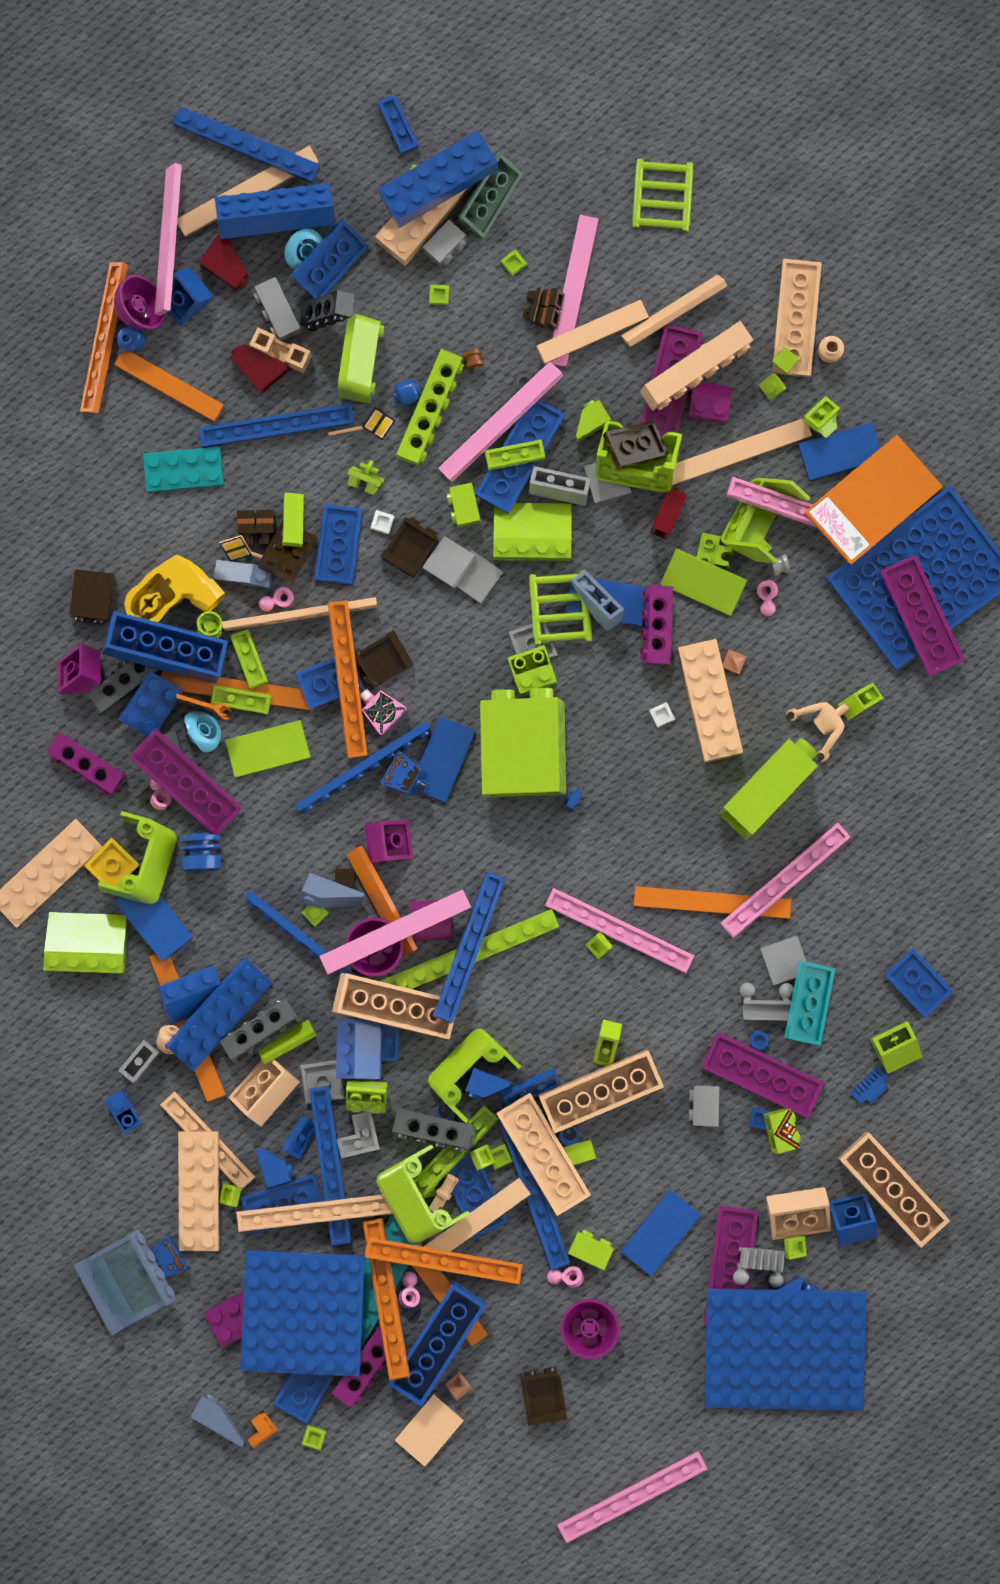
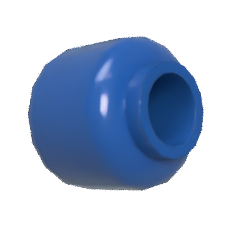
(130, 339)
(406, 392)

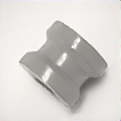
(781, 566)

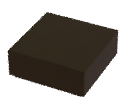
(345, 877)

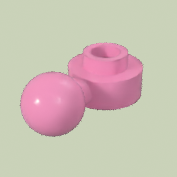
(267, 603)
(767, 607)
(159, 794)
(556, 1276)
(409, 1279)

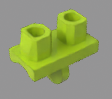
(357, 475)

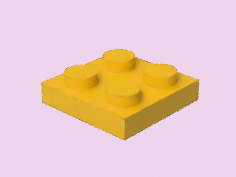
(111, 863)

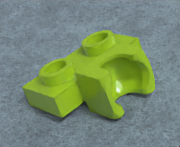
(712, 551)

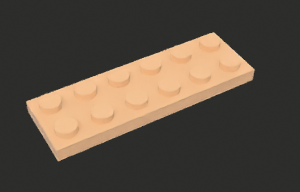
(797, 313)
(47, 872)
(543, 1154)
(198, 1190)

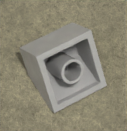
(705, 1106)

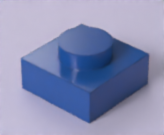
(572, 798)

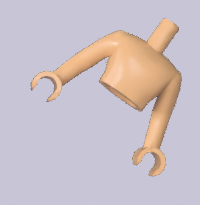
(826, 720)

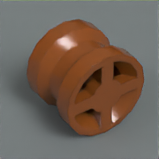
(473, 359)

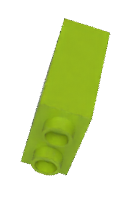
(523, 744)
(769, 787)

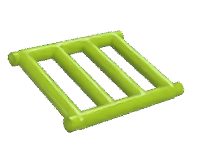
(639, 202)
(537, 618)

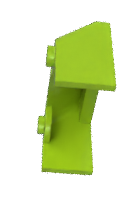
(359, 358)
(751, 524)
(149, 883)
(445, 1076)
(407, 1202)

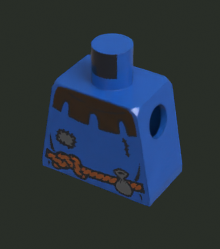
(405, 776)
(168, 1257)

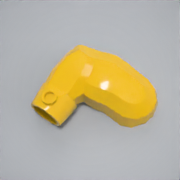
(169, 586)

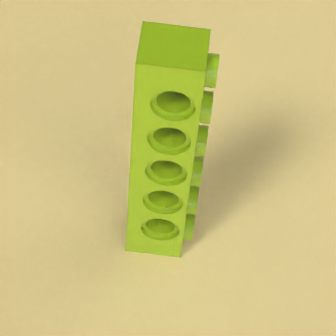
(444, 361)

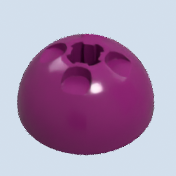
(136, 303)
(377, 963)
(590, 1343)

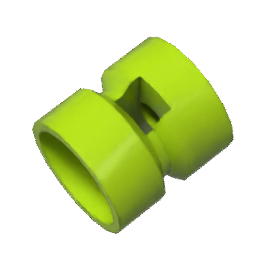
(209, 624)

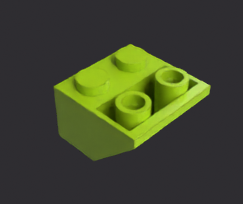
(532, 670)
(897, 1047)
(366, 1096)

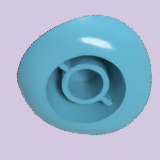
(300, 246)
(203, 730)

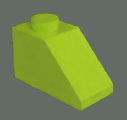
(591, 420)
(861, 700)
(607, 1043)

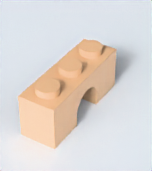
(293, 355)

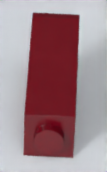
(224, 264)
(258, 367)
(668, 513)

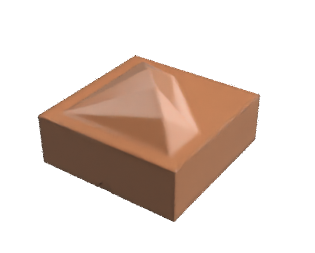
(734, 661)
(458, 1386)

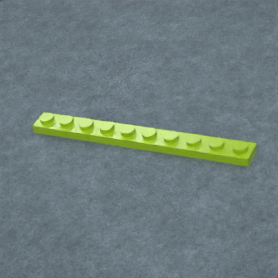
(490, 945)

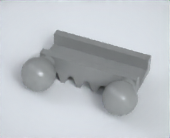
(765, 1008)
(763, 1260)

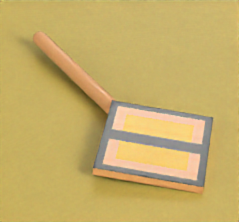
(377, 424)
(237, 549)

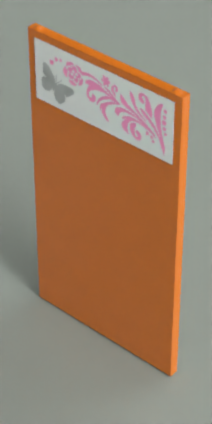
(873, 499)

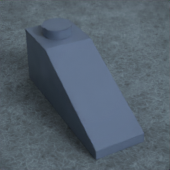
(242, 574)
(598, 601)
(328, 894)
(214, 1416)

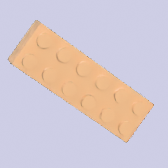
(409, 239)
(700, 363)
(709, 701)
(389, 1005)
(601, 1091)
(893, 1189)

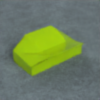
(823, 417)

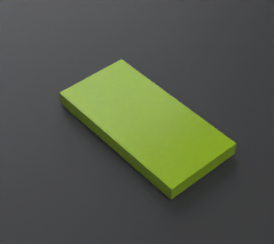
(703, 582)
(267, 748)

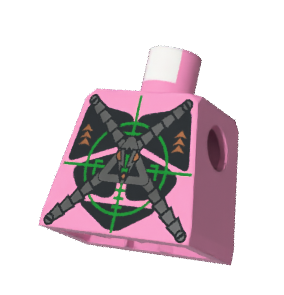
(381, 710)

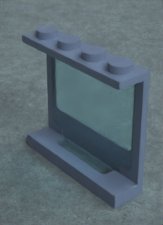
(125, 1282)

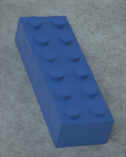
(438, 179)
(274, 211)
(164, 647)
(439, 1342)

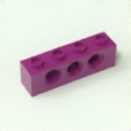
(663, 616)
(63, 743)
(343, 1390)

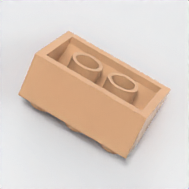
(263, 1090)
(799, 1213)

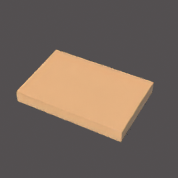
(429, 1430)

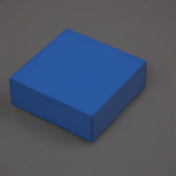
(757, 1119)

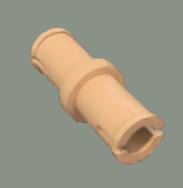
(443, 1193)

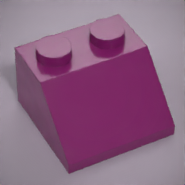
(710, 403)
(79, 670)
(388, 841)
(436, 932)

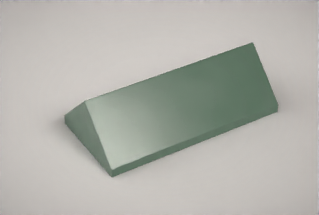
(490, 197)

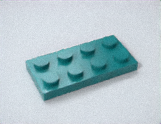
(183, 469)
(809, 1003)

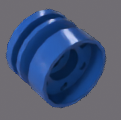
(200, 852)

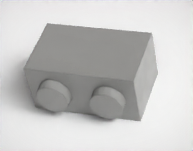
(445, 243)
(139, 1061)

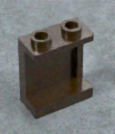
(410, 547)
(91, 596)
(383, 660)
(543, 1396)

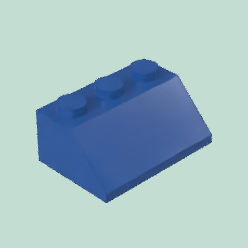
(187, 994)
(358, 1049)

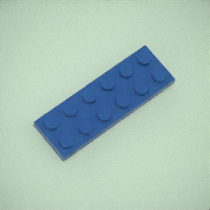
(504, 485)
(218, 1014)

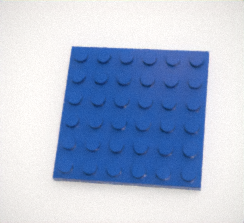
(302, 1313)

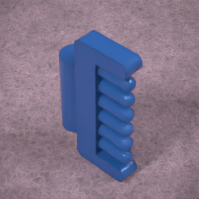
(874, 1090)

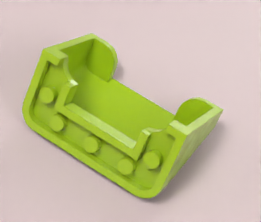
(652, 476)

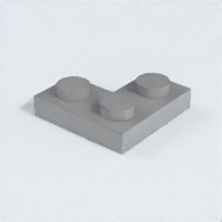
(364, 1139)

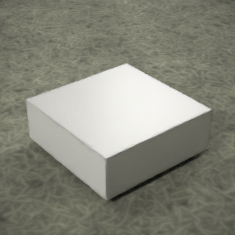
(382, 522)
(662, 715)

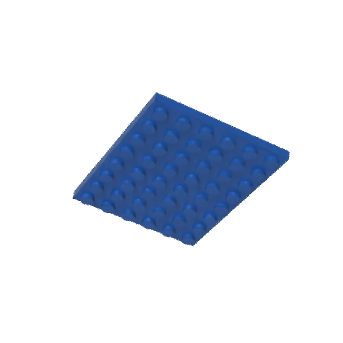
(956, 560)
(785, 1349)

